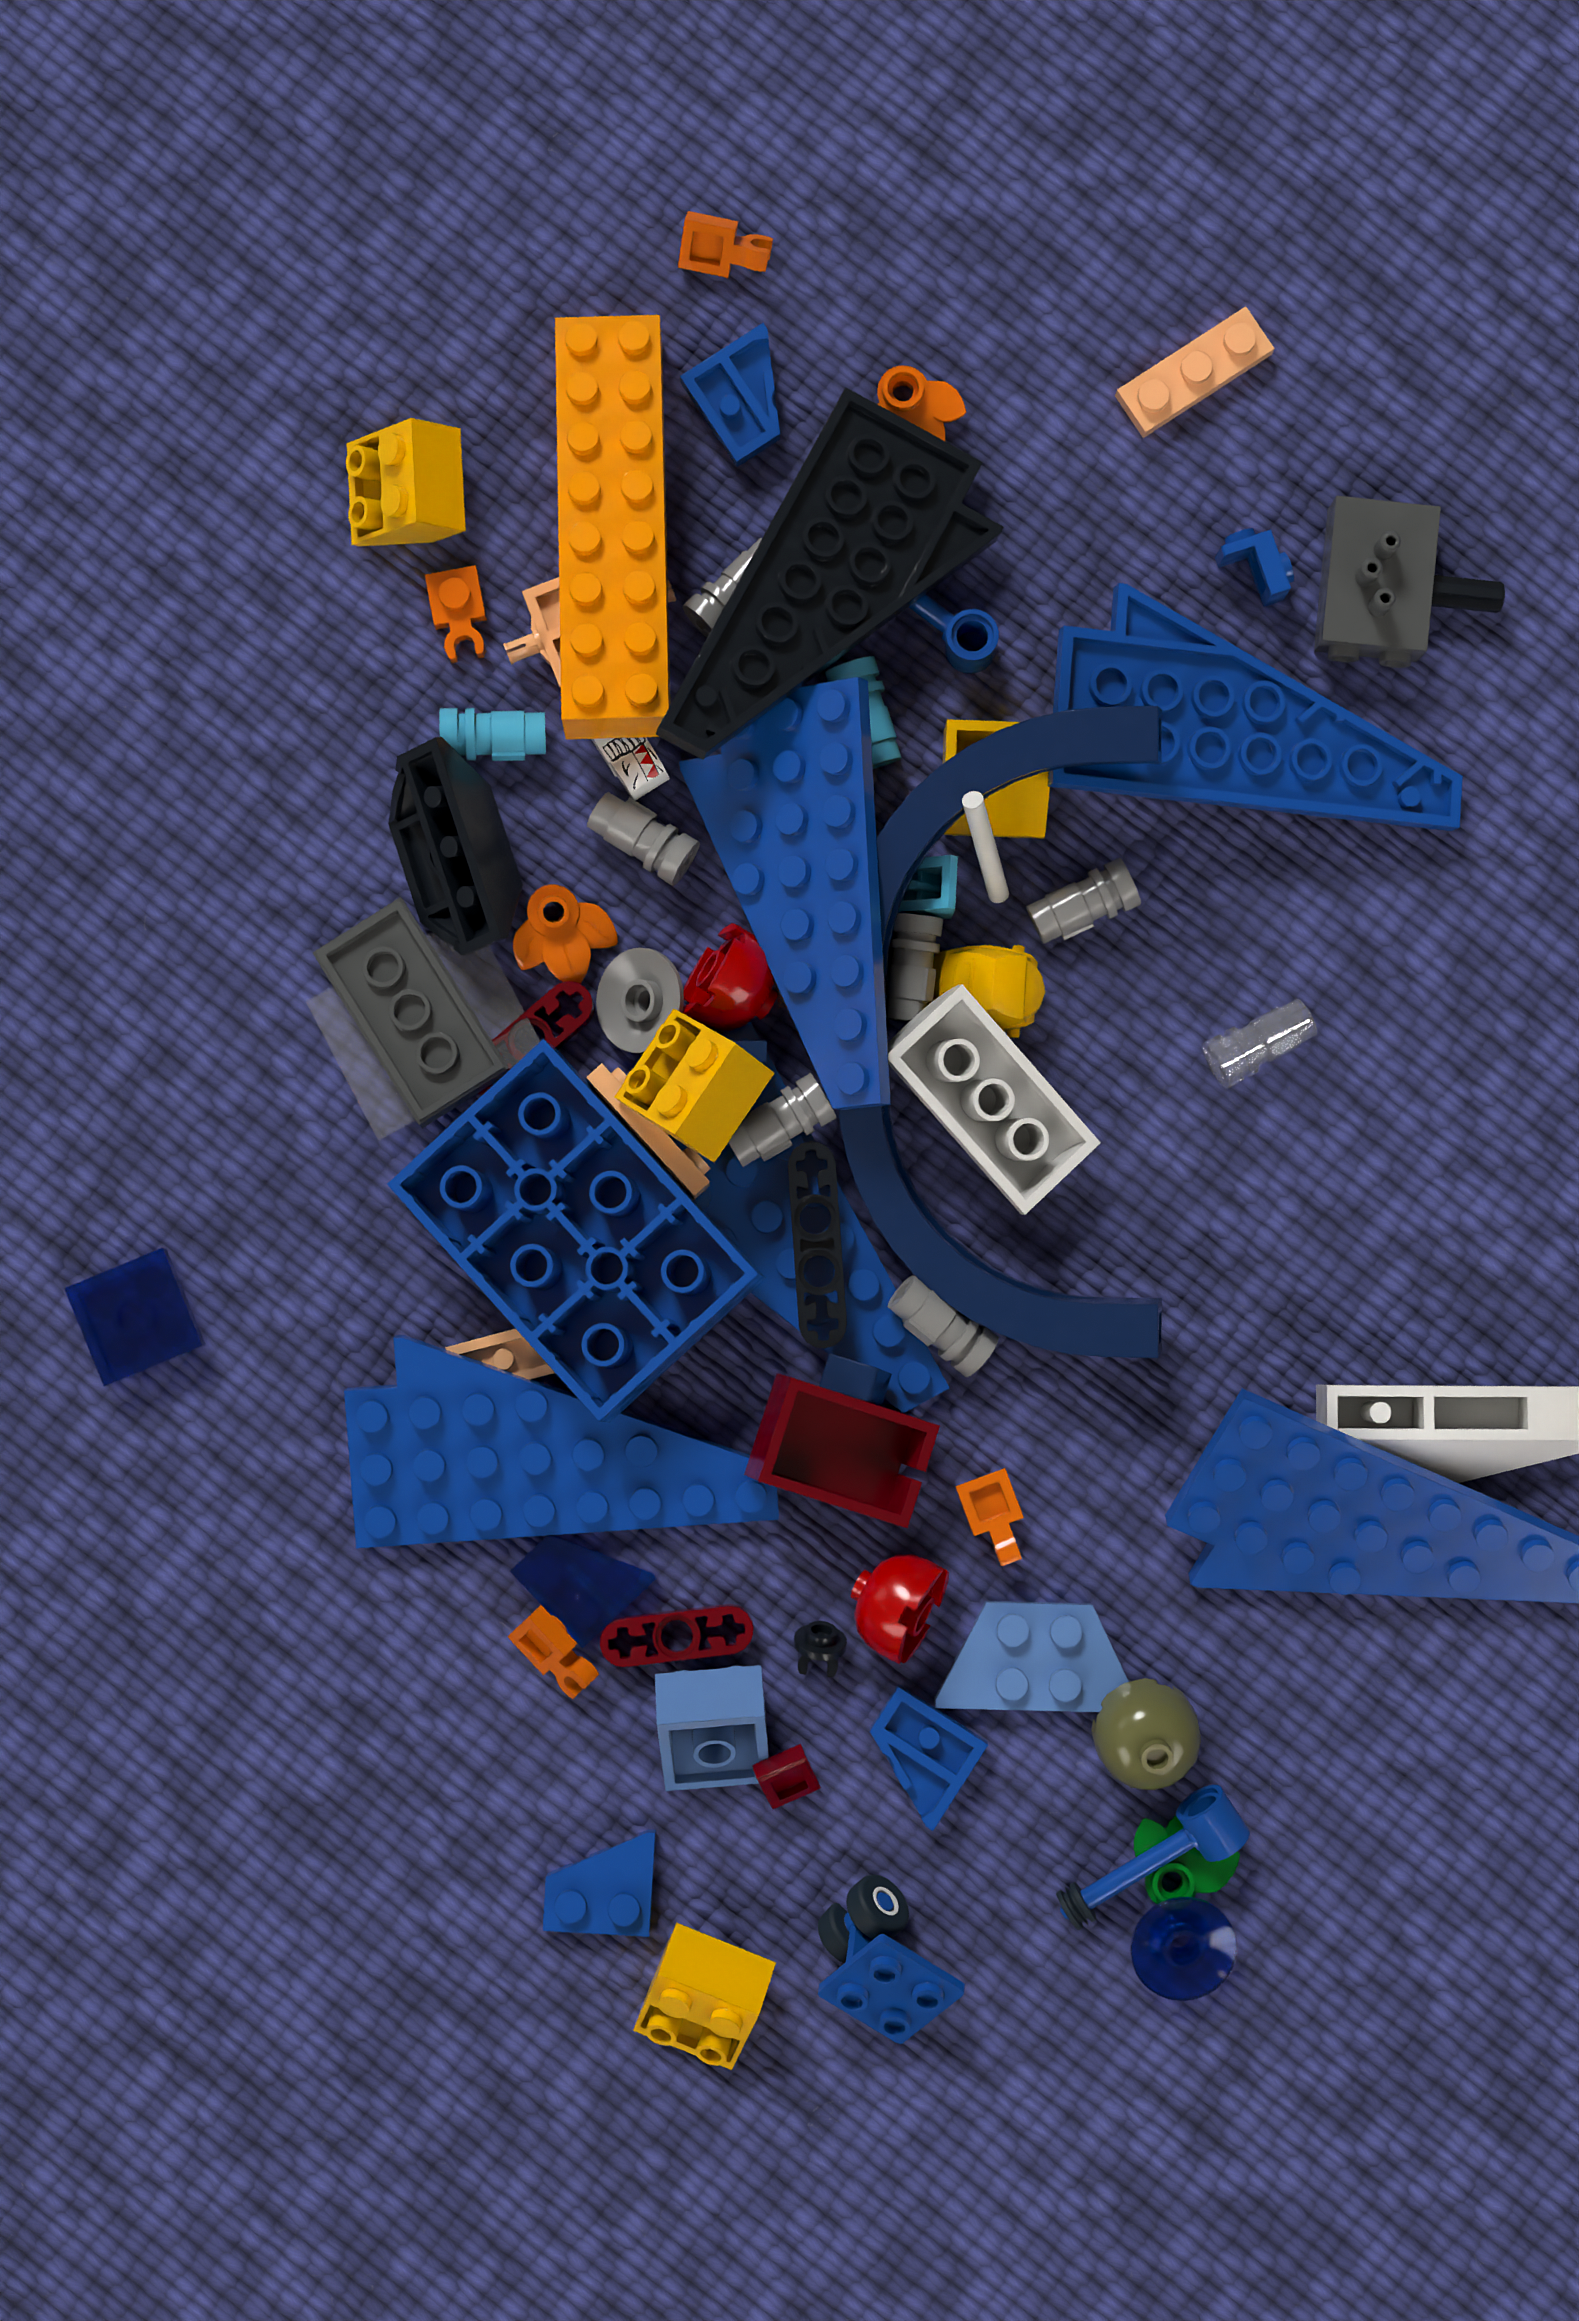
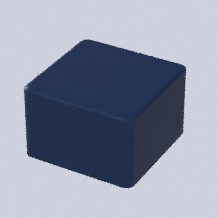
(855, 1379)

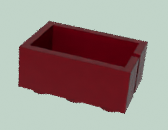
(840, 1450)

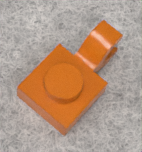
(712, 246)
(990, 1507)

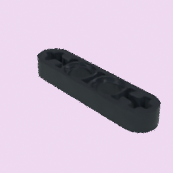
(812, 1245)

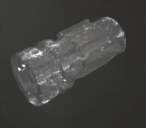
(1260, 1041)

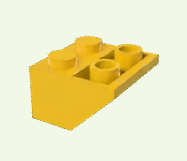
(406, 484)
(1013, 811)
(694, 1084)
(704, 1997)

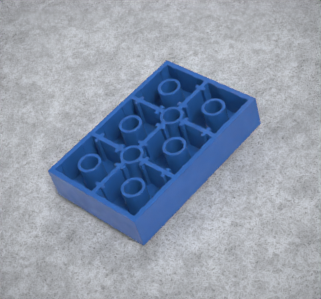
(575, 1231)

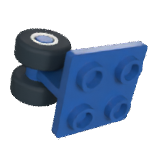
(881, 1978)

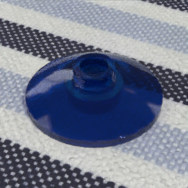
(1187, 1970)

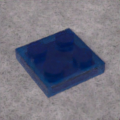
(134, 1317)

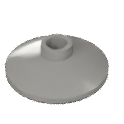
(625, 996)

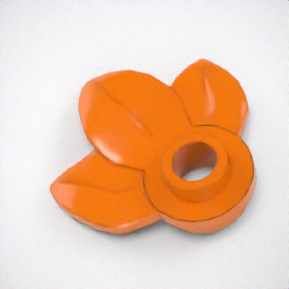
(930, 404)
(565, 941)

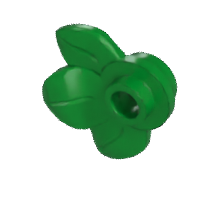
(1194, 1871)

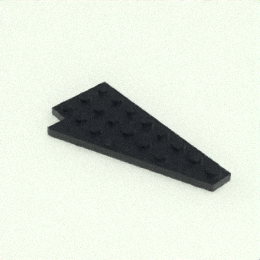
(848, 551)

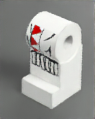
(633, 763)

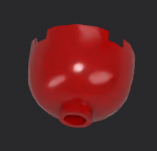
(730, 983)
(897, 1603)

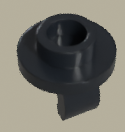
(819, 1642)

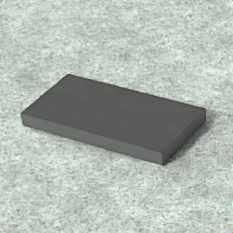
(411, 1012)

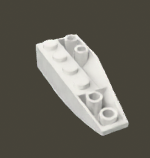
(1457, 1428)

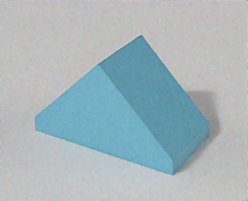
(932, 888)

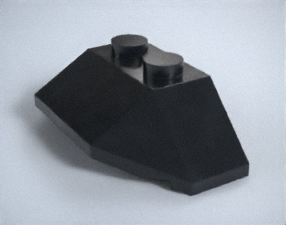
(453, 848)

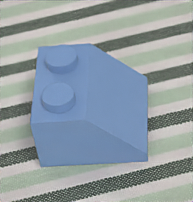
(711, 1726)

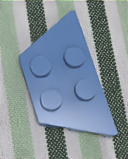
(1033, 1660)

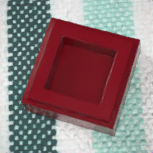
(786, 1776)

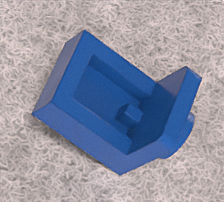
(1269, 568)

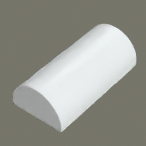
(990, 1097)

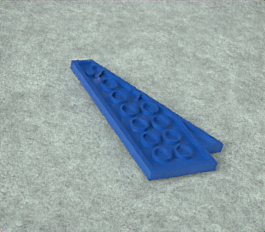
(504, 1456)

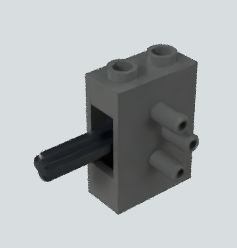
(1383, 582)

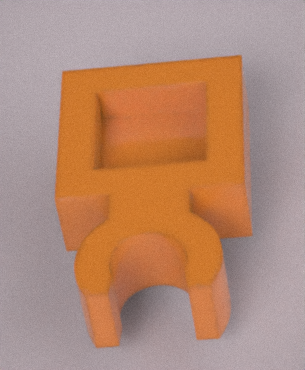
(456, 604)
(550, 1647)

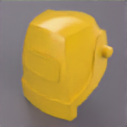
(998, 978)

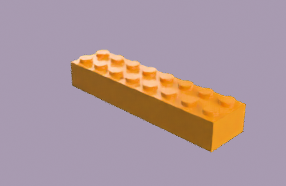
(612, 526)

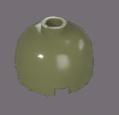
(1147, 1734)

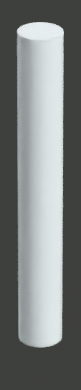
(985, 846)

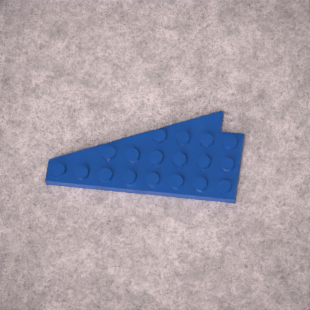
(1239, 728)
(800, 848)
(756, 1215)
(1331, 1514)

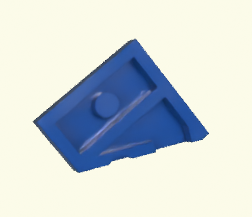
(738, 395)
(926, 1751)
(605, 1891)

